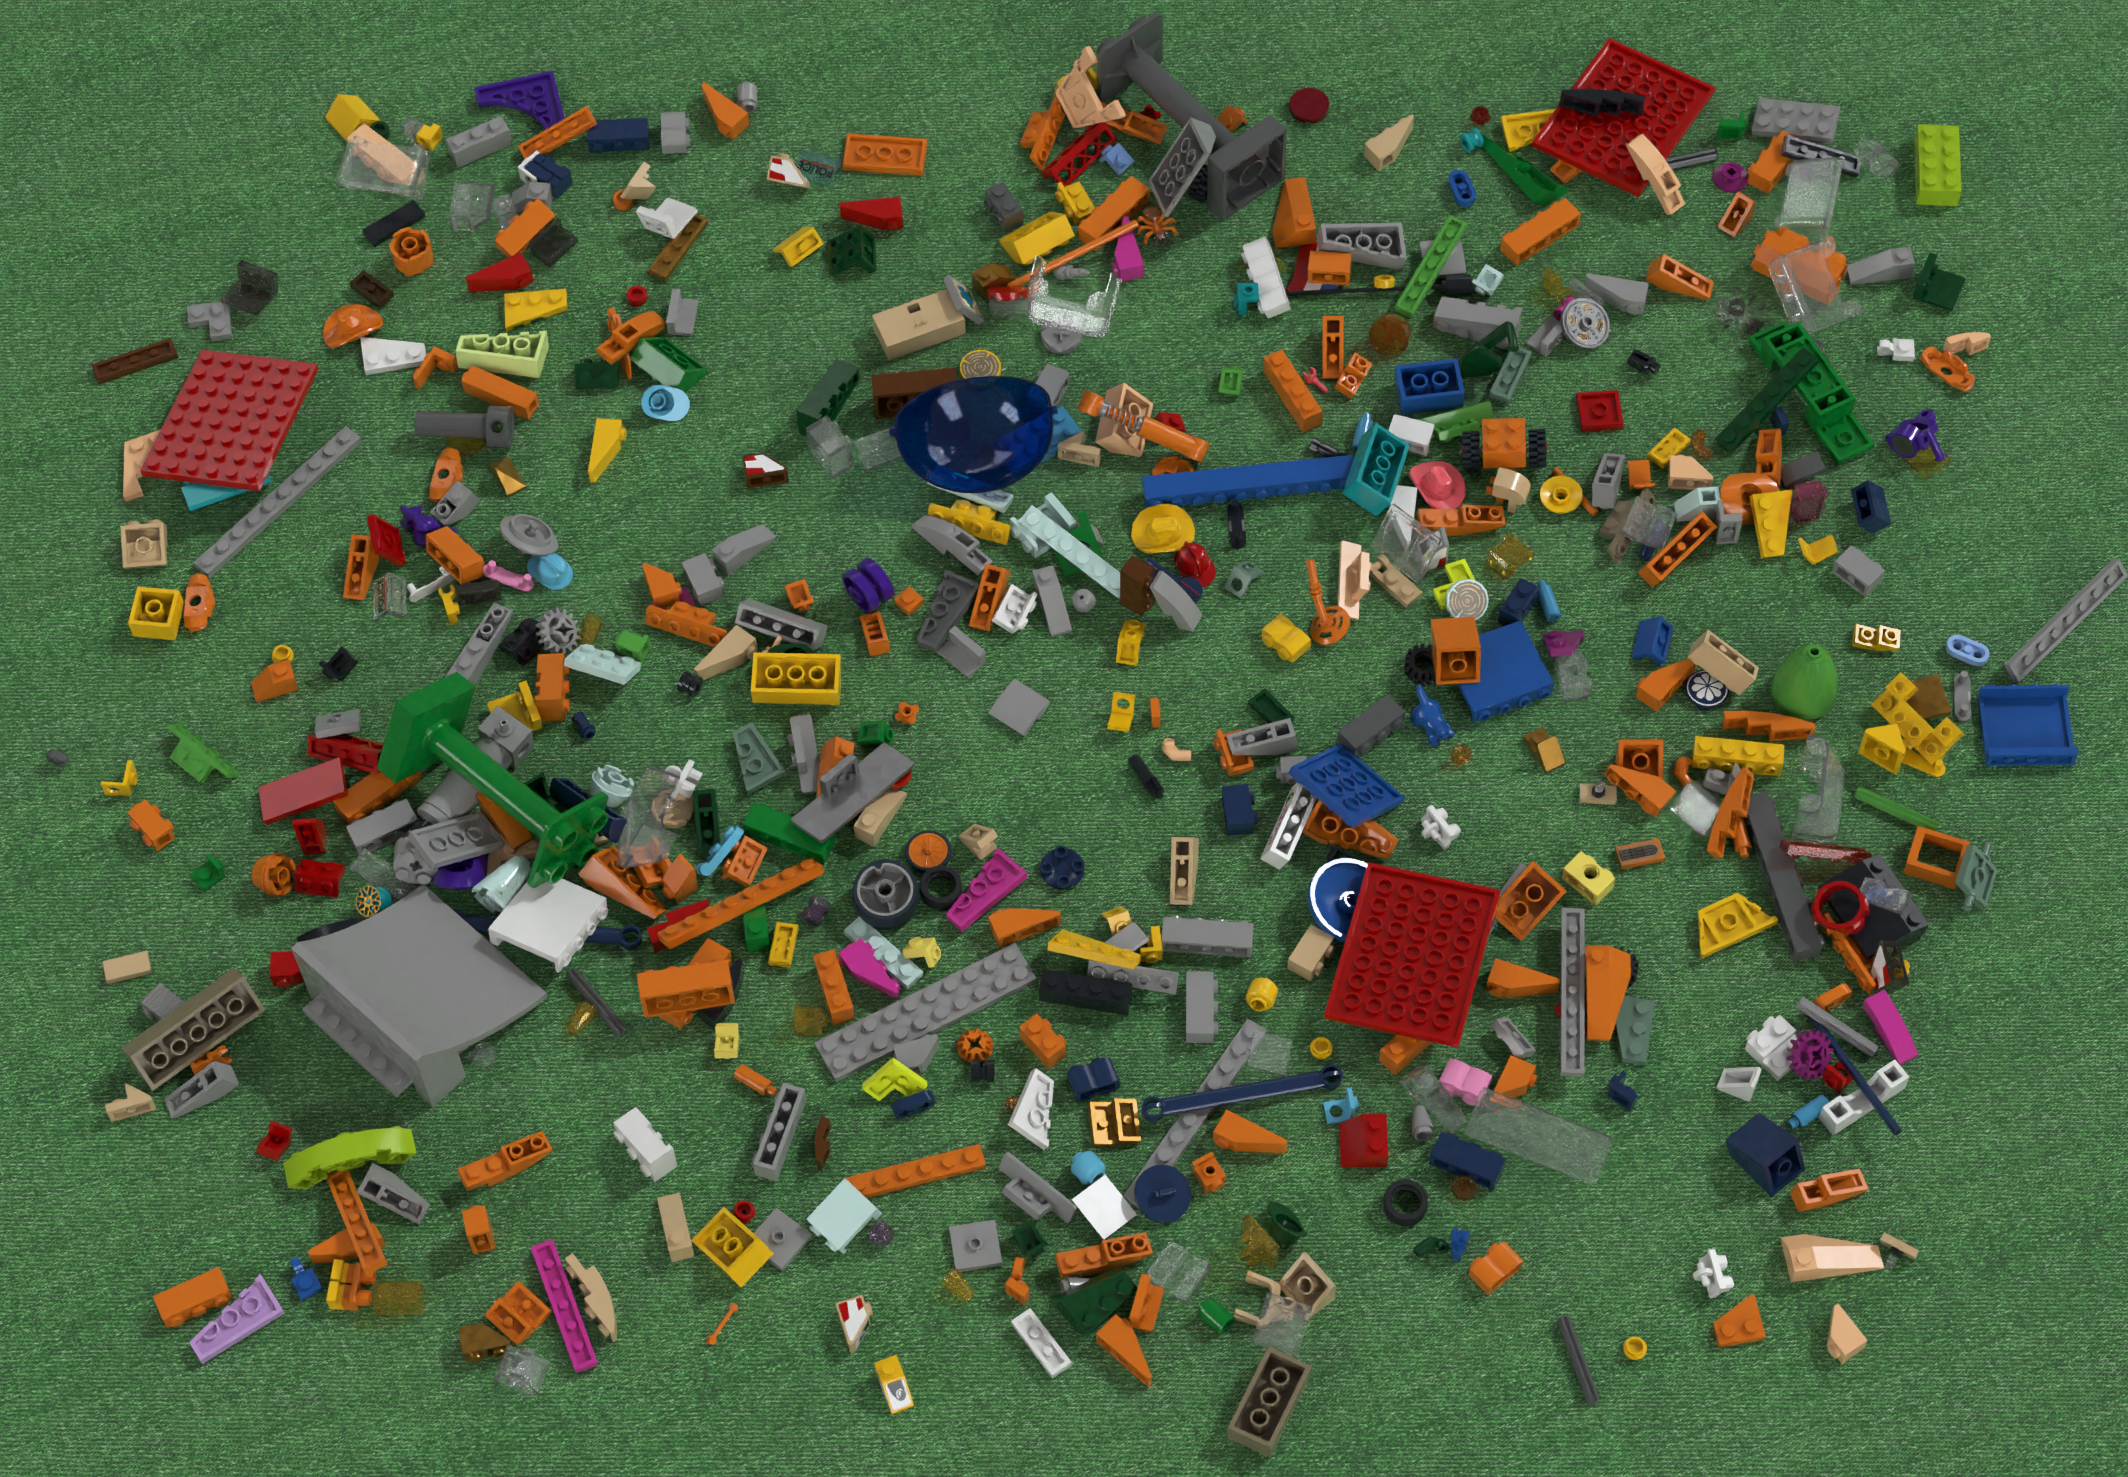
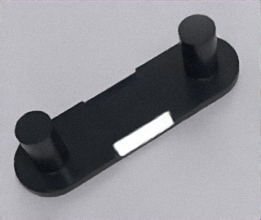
(1236, 525)
(1335, 850)

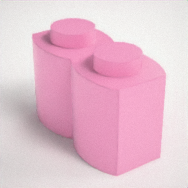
(1464, 1080)

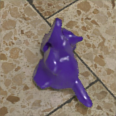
(419, 524)

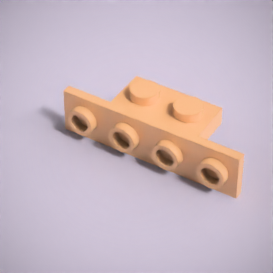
(1353, 577)

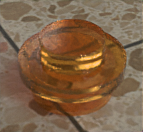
(1461, 754)

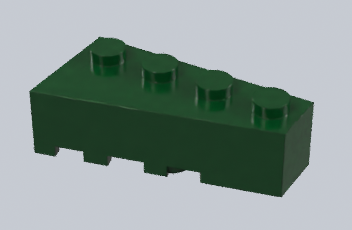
(828, 395)

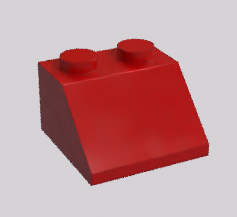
(1364, 1141)

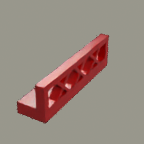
(1079, 144)
(352, 750)

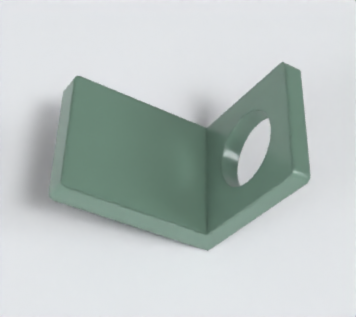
(1245, 572)

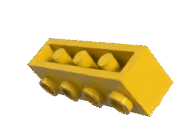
(1723, 753)

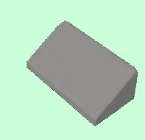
(1129, 938)

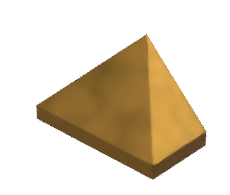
(507, 476)

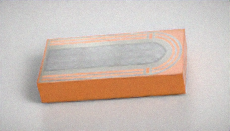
(1640, 853)

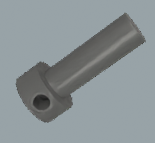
(469, 425)

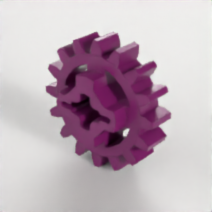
(1809, 1054)

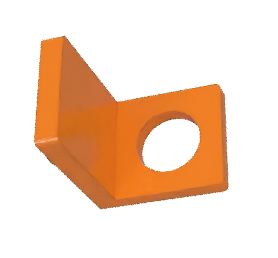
(1639, 474)

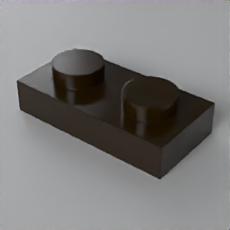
(371, 289)

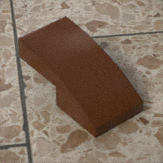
(822, 1147)

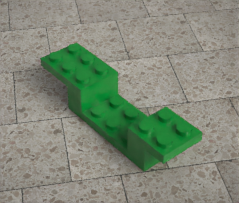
(1823, 390)

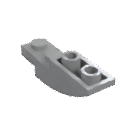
(951, 538)

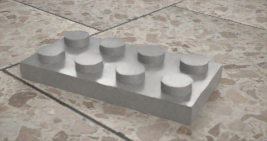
(1798, 119)
(456, 840)

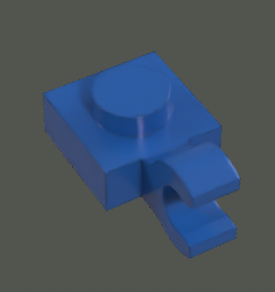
(1458, 1243)
(305, 1281)

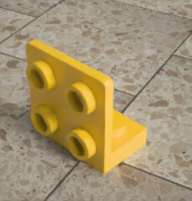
(520, 706)

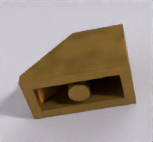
(991, 276)

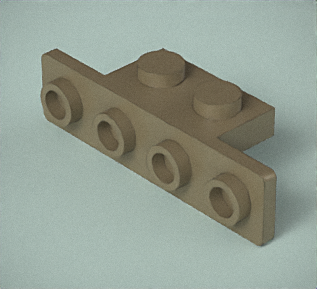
(1614, 524)

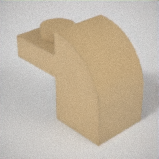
(1512, 487)

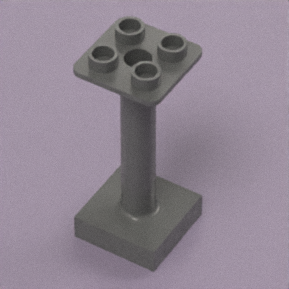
(1237, 166)

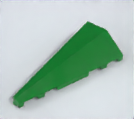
(1534, 183)

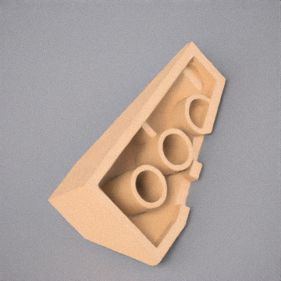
(1823, 1257)

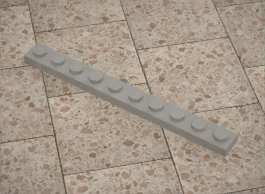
(277, 502)
(1190, 1122)

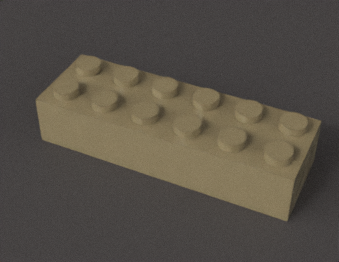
(193, 1029)

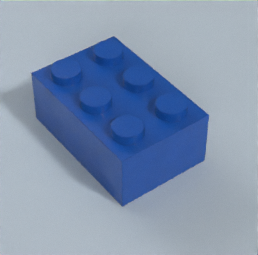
(1429, 386)

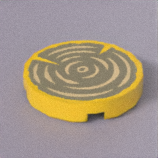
(979, 364)

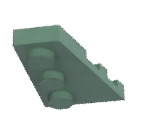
(756, 759)
(1634, 1029)

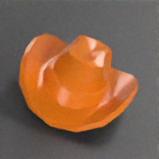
(350, 324)
(1738, 488)

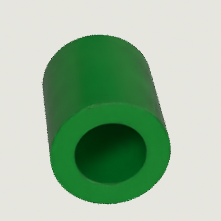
(1215, 1316)

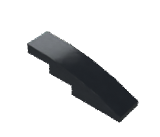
(1596, 100)

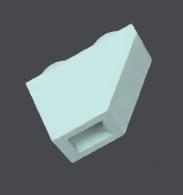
(1695, 502)

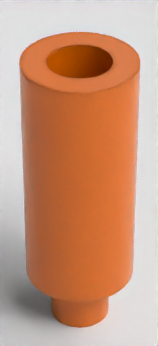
(1741, 840)
(755, 1081)

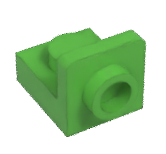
(1230, 380)

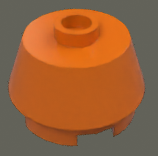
(273, 874)

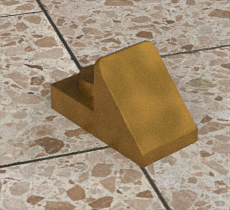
(1545, 749)

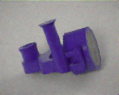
(1909, 440)

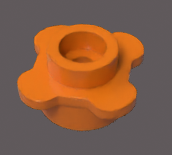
(907, 718)

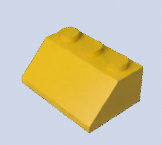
(1037, 237)

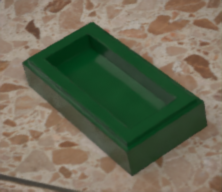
(1269, 707)

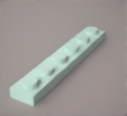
(1072, 550)

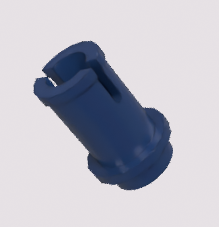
(586, 729)

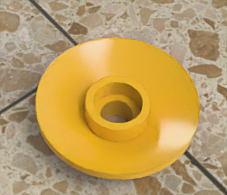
(1561, 487)

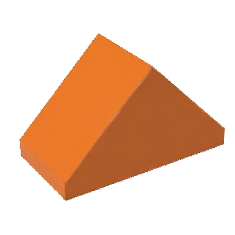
(1737, 215)

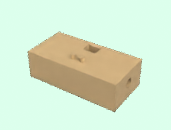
(918, 324)

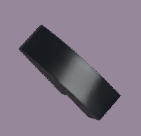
(718, 1014)

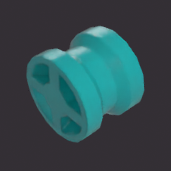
(1471, 140)

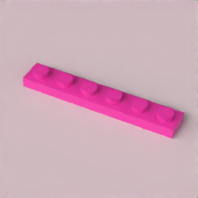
(564, 1306)

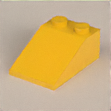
(732, 1247)

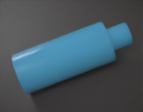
(1362, 426)
(1548, 602)
(1807, 1112)

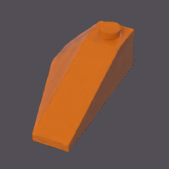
(620, 883)

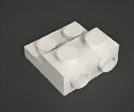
(1771, 1046)

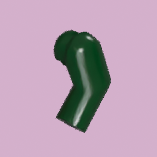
(1432, 1245)

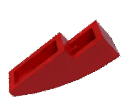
(672, 918)

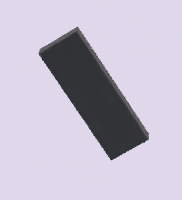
(390, 224)

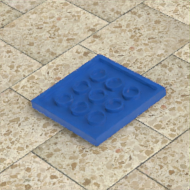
(1346, 785)

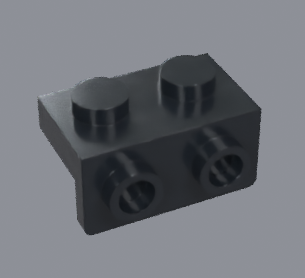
(523, 642)

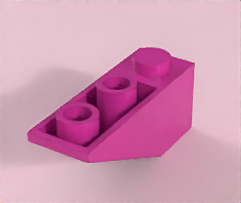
(863, 966)

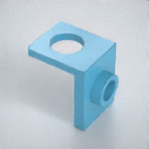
(1348, 1106)

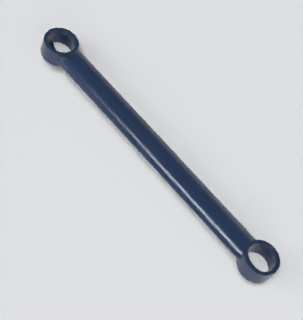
(601, 934)
(1241, 1093)

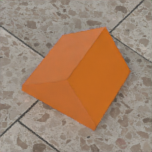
(1641, 755)

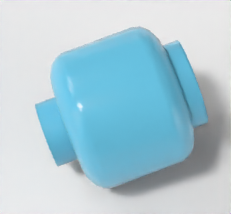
(1087, 1167)

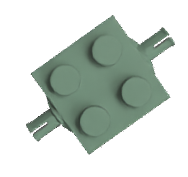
(1976, 876)

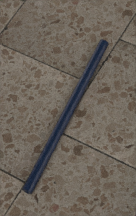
(1859, 1080)

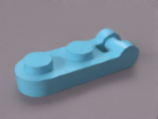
(719, 851)

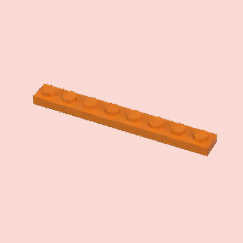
(740, 903)

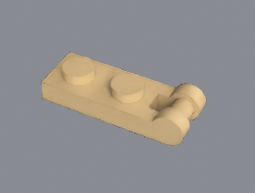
(1395, 582)

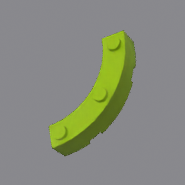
(348, 1152)

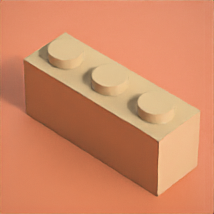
(1723, 662)

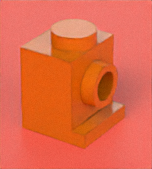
(1200, 1169)

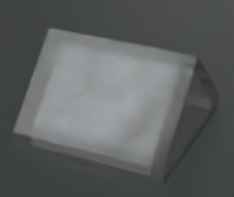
(1698, 806)

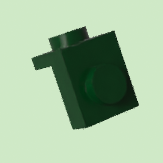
(1029, 1239)

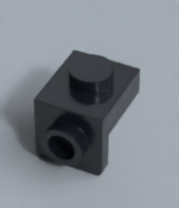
(339, 665)

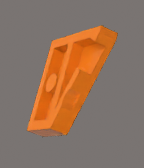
(1740, 1324)

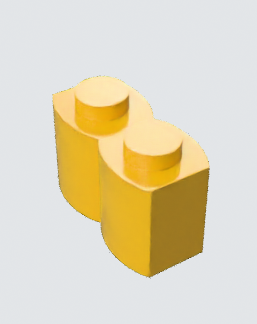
(1285, 638)

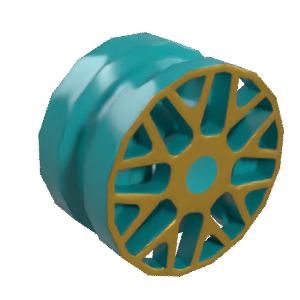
(373, 900)

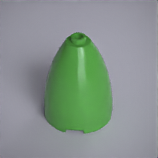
(1806, 683)

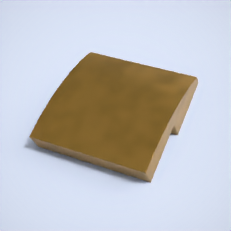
(1930, 699)
(1114, 1123)

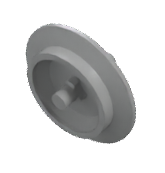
(529, 535)

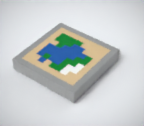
(963, 299)

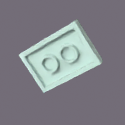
(602, 664)

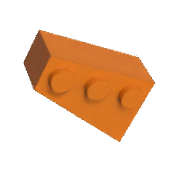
(552, 687)

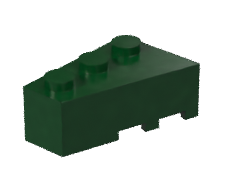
(1094, 1300)

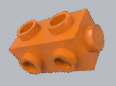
(148, 821)

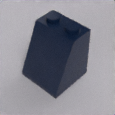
(1766, 1153)

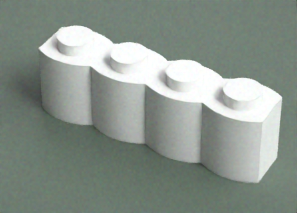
(1265, 272)

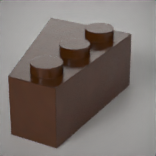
(1135, 586)

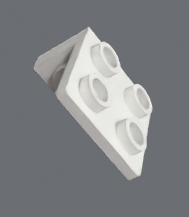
(668, 218)

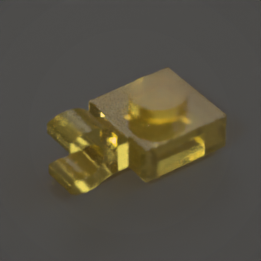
(1553, 282)

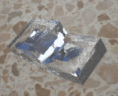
(1885, 896)

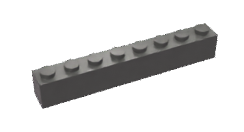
(1781, 879)

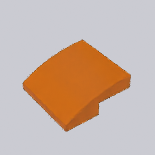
(518, 1313)

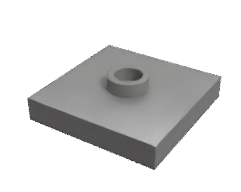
(338, 723)
(782, 1237)
(975, 1246)

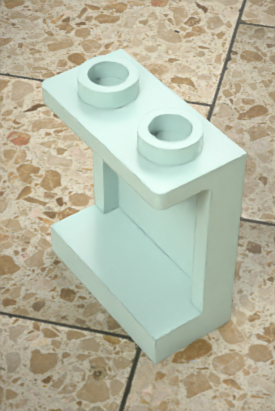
(1056, 512)
(842, 1216)

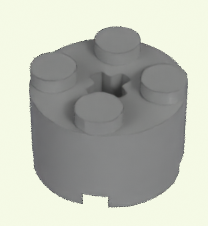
(410, 865)

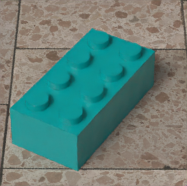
(1376, 469)

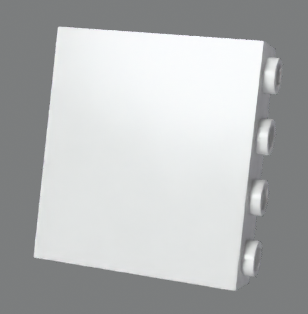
(550, 920)

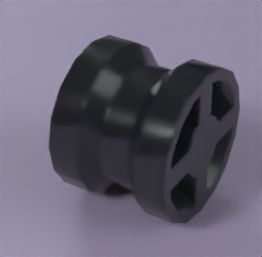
(690, 684)

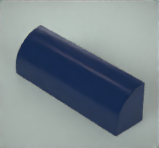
(570, 794)

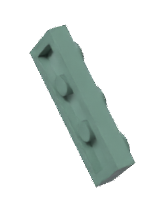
(1510, 375)

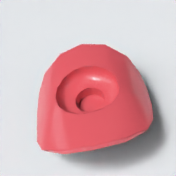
(1439, 484)

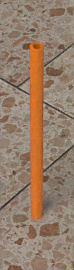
(1079, 252)

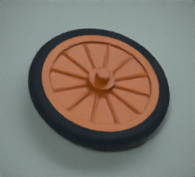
(927, 850)

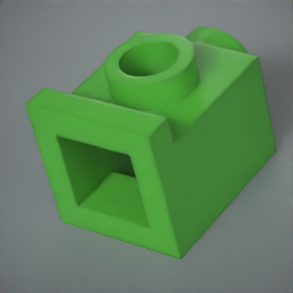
(633, 645)

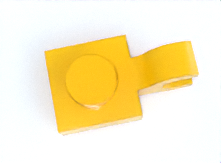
(451, 608)

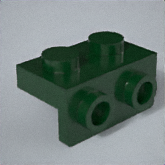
(596, 374)

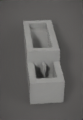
(1175, 602)

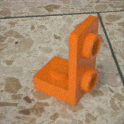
(437, 357)

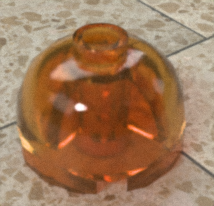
(1390, 334)

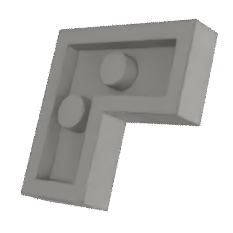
(215, 315)

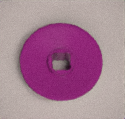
(1725, 182)

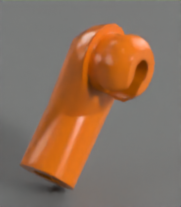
(1681, 769)

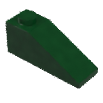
(706, 820)

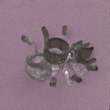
(1735, 310)

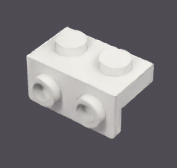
(1014, 609)

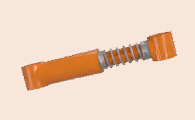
(1145, 427)

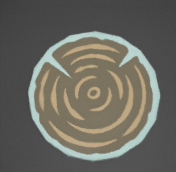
(1466, 599)

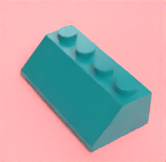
(201, 495)

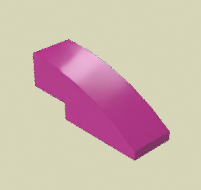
(1890, 1027)

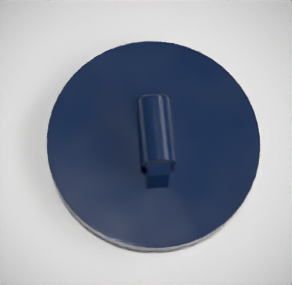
(1162, 1193)

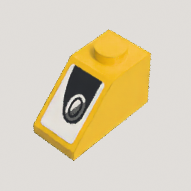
(893, 1384)

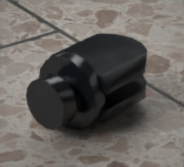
(1643, 362)

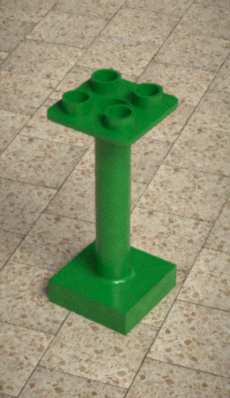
(429, 730)

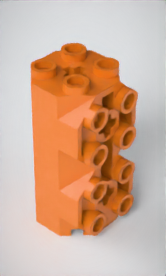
(1784, 241)

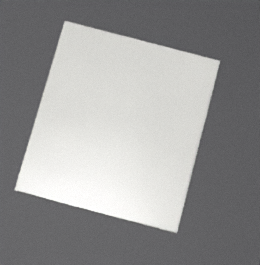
(1104, 1207)

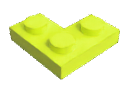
(1455, 571)
(893, 1076)

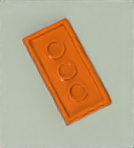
(884, 154)

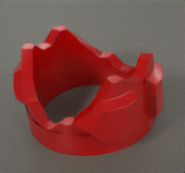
(1823, 896)

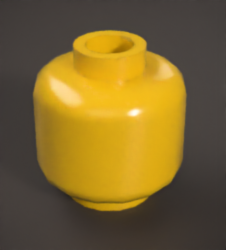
(1261, 994)

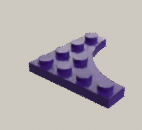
(531, 94)

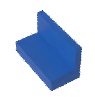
(1653, 639)

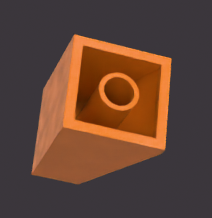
(1455, 650)

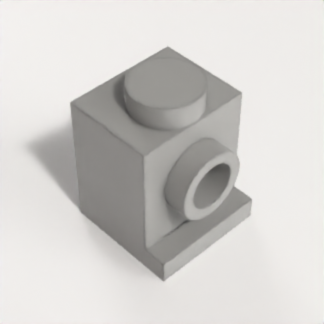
(1285, 765)

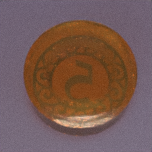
(1464, 1188)

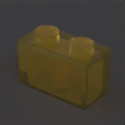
(399, 1297)

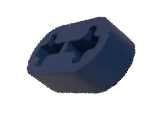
(913, 1104)

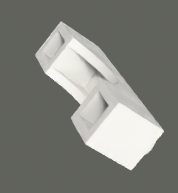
(1849, 1108)

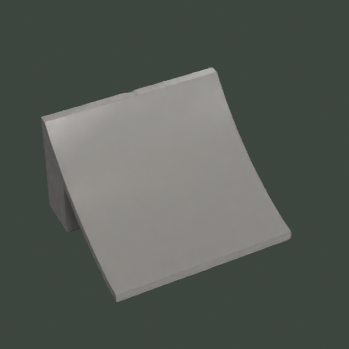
(412, 992)

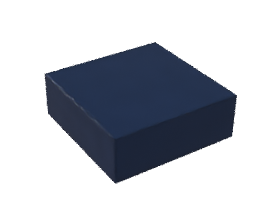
(1779, 420)

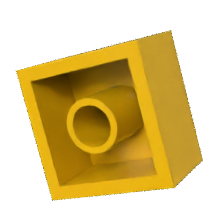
(156, 613)

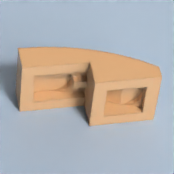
(1971, 342)

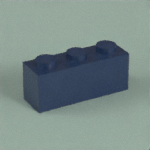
(619, 135)
(1467, 1160)

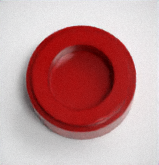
(637, 296)

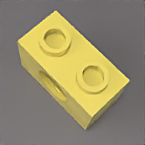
(1591, 889)

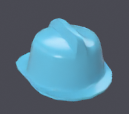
(665, 403)
(550, 571)

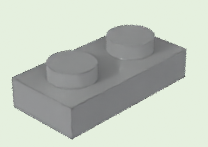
(1513, 1038)

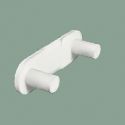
(417, 594)

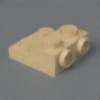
(144, 544)

